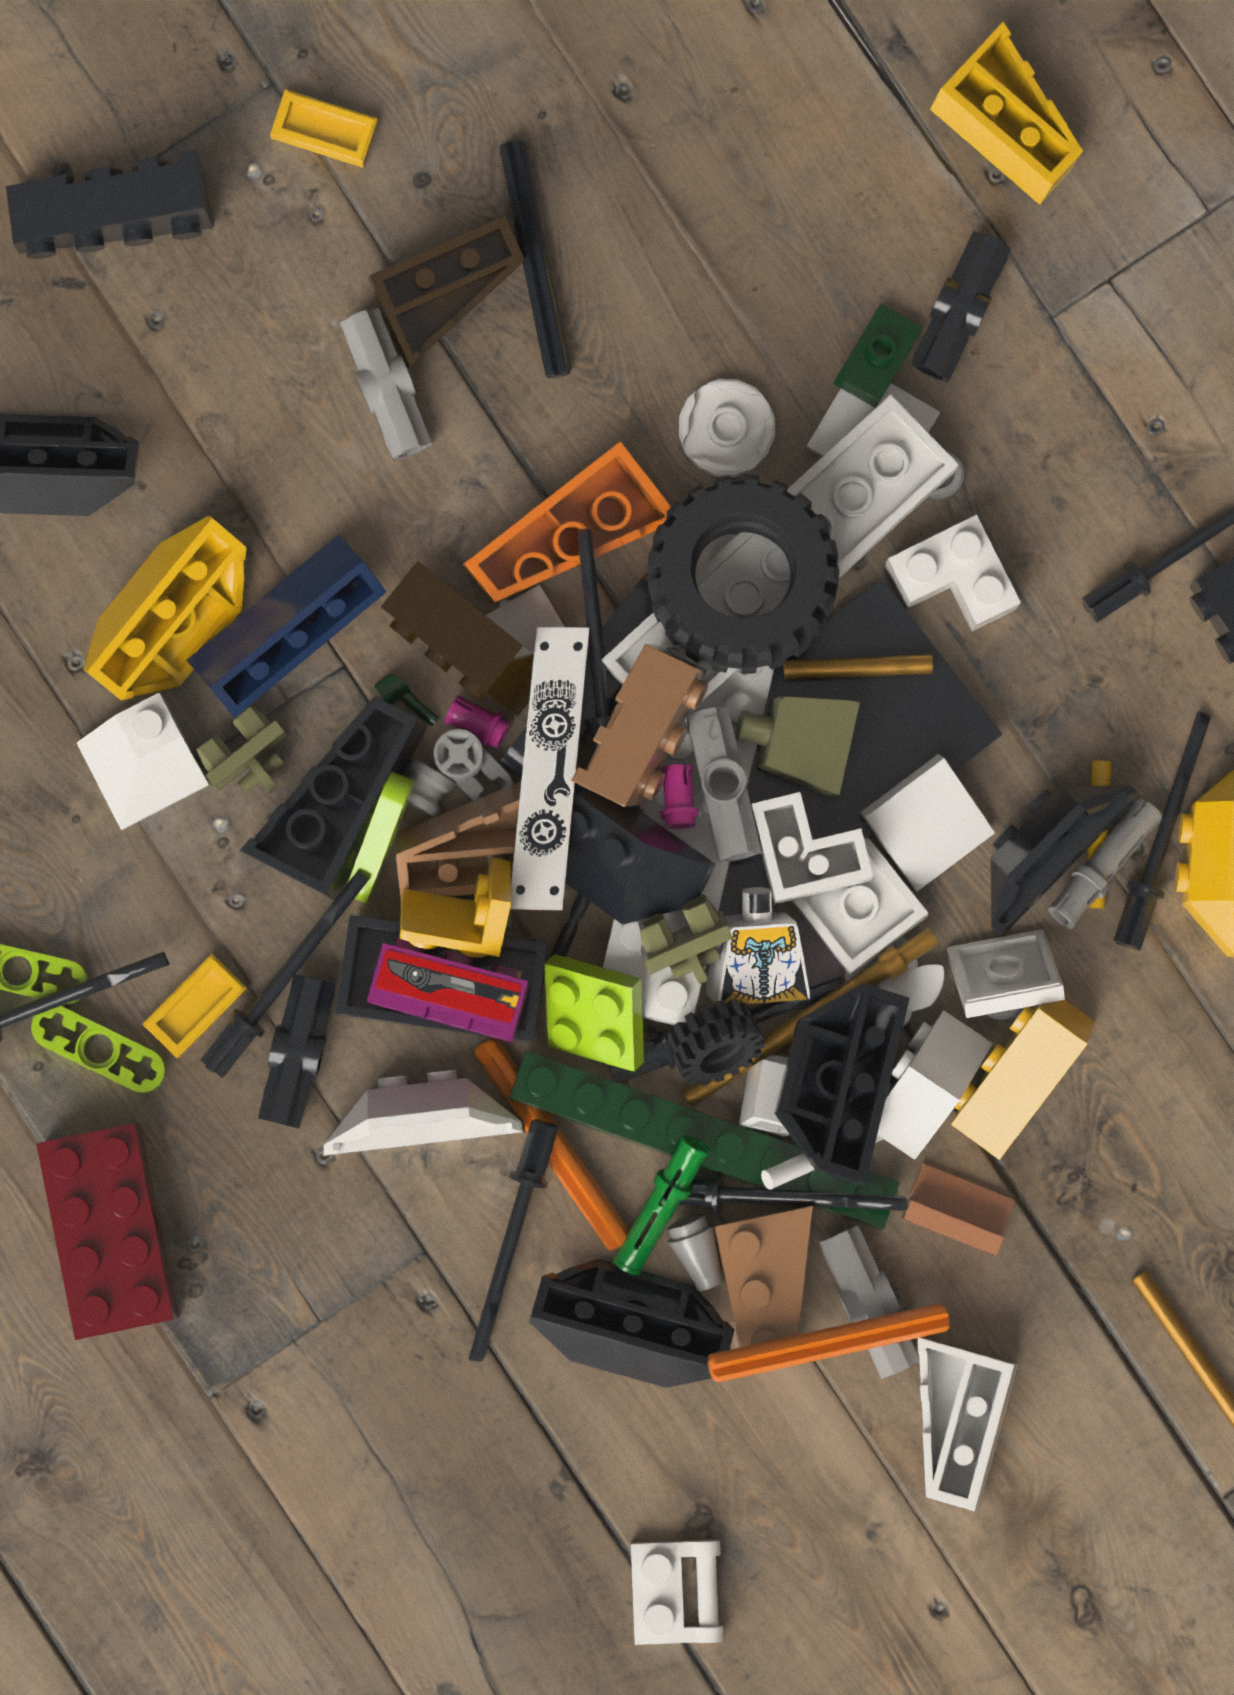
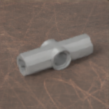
(386, 384)
(718, 753)
(866, 1294)

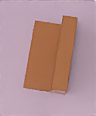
(958, 1209)

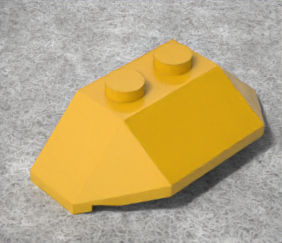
(168, 611)
(1209, 862)

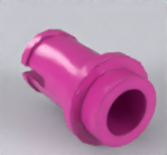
(483, 724)
(678, 797)

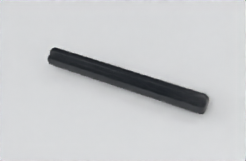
(536, 262)

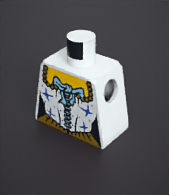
(763, 957)

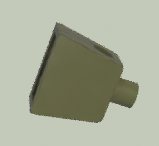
(803, 740)

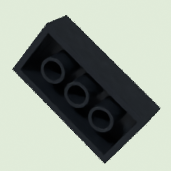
(361, 957)

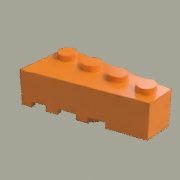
(607, 497)

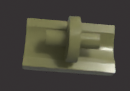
(261, 738)
(689, 947)

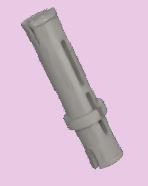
(1092, 879)

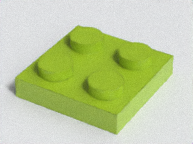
(594, 1012)

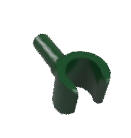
(394, 688)

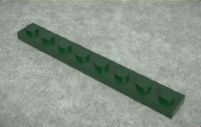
(661, 1124)

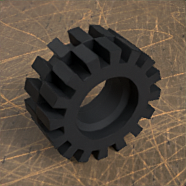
(715, 1042)

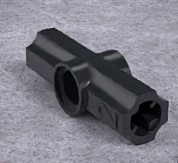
(960, 306)
(296, 1051)

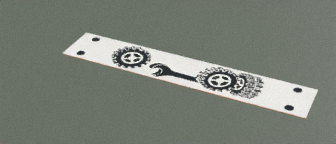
(548, 768)

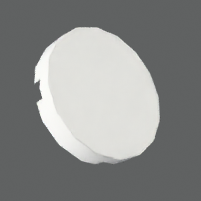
(726, 428)

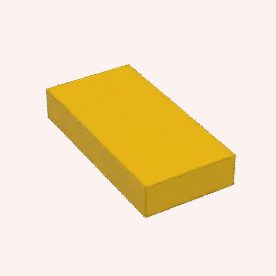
(324, 128)
(195, 1006)

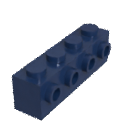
(286, 625)

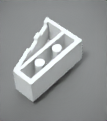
(962, 1419)

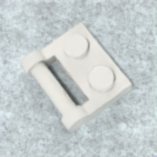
(660, 1592)

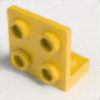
(458, 923)

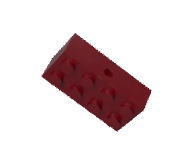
(107, 1231)

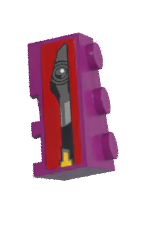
(449, 990)

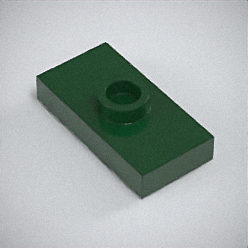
(878, 355)

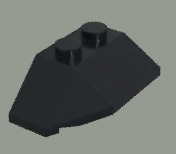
(62, 464)
(1049, 844)
(629, 860)
(841, 1079)
(630, 1323)

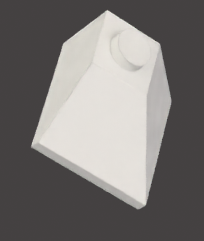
(142, 761)

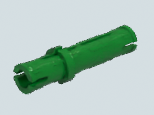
(686, 1157)

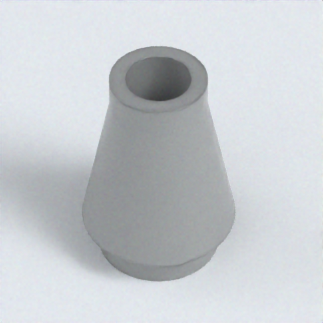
(697, 1250)

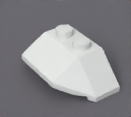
(420, 1114)

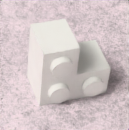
(960, 561)
(801, 865)
(930, 1082)

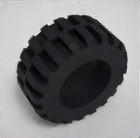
(751, 509)

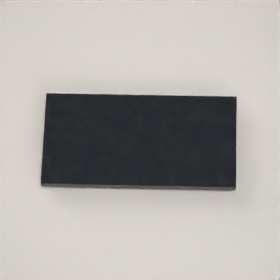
(896, 729)

